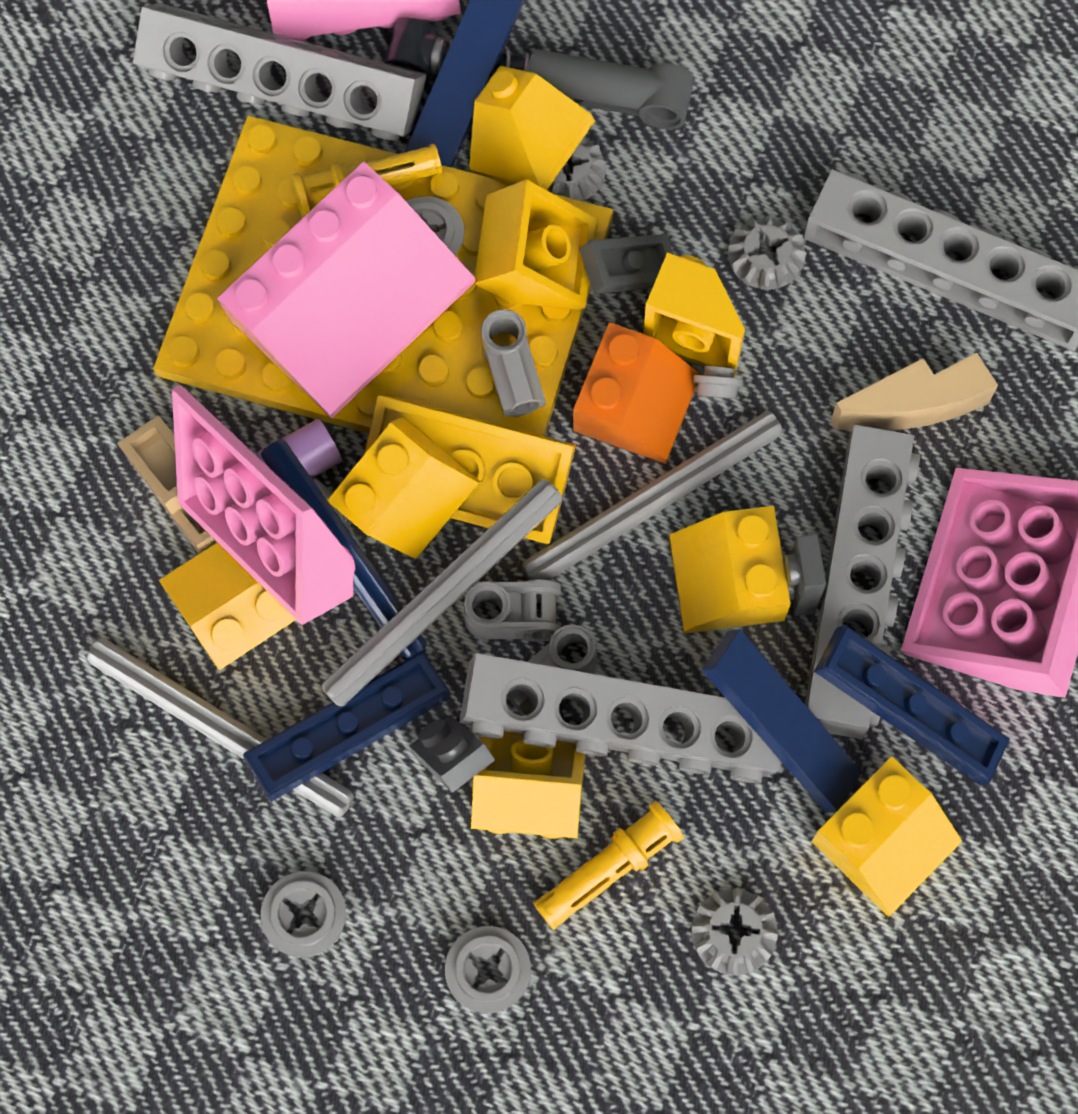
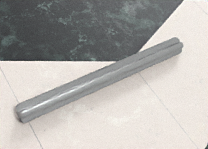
(653, 498)
(442, 593)
(204, 717)

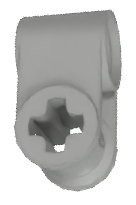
(518, 610)

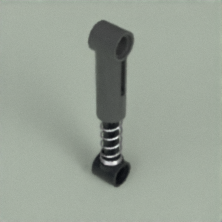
(653, 94)

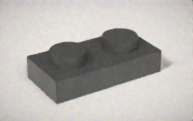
(624, 262)
(805, 574)
(451, 752)

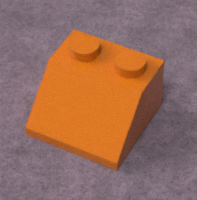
(635, 394)

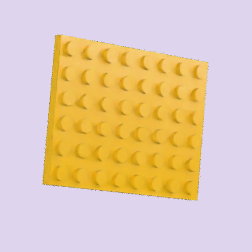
(436, 369)

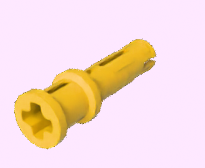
(424, 163)
(627, 851)

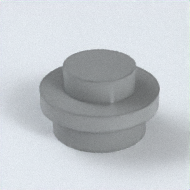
(718, 383)

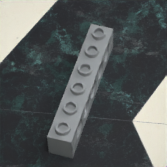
(160, 49)
(927, 266)
(868, 456)
(700, 714)

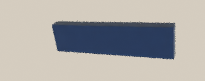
(463, 76)
(912, 705)
(782, 720)
(342, 731)

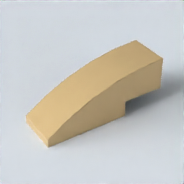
(918, 397)
(153, 456)

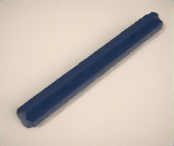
(366, 579)

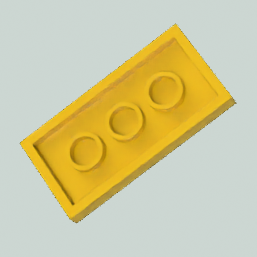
(499, 456)

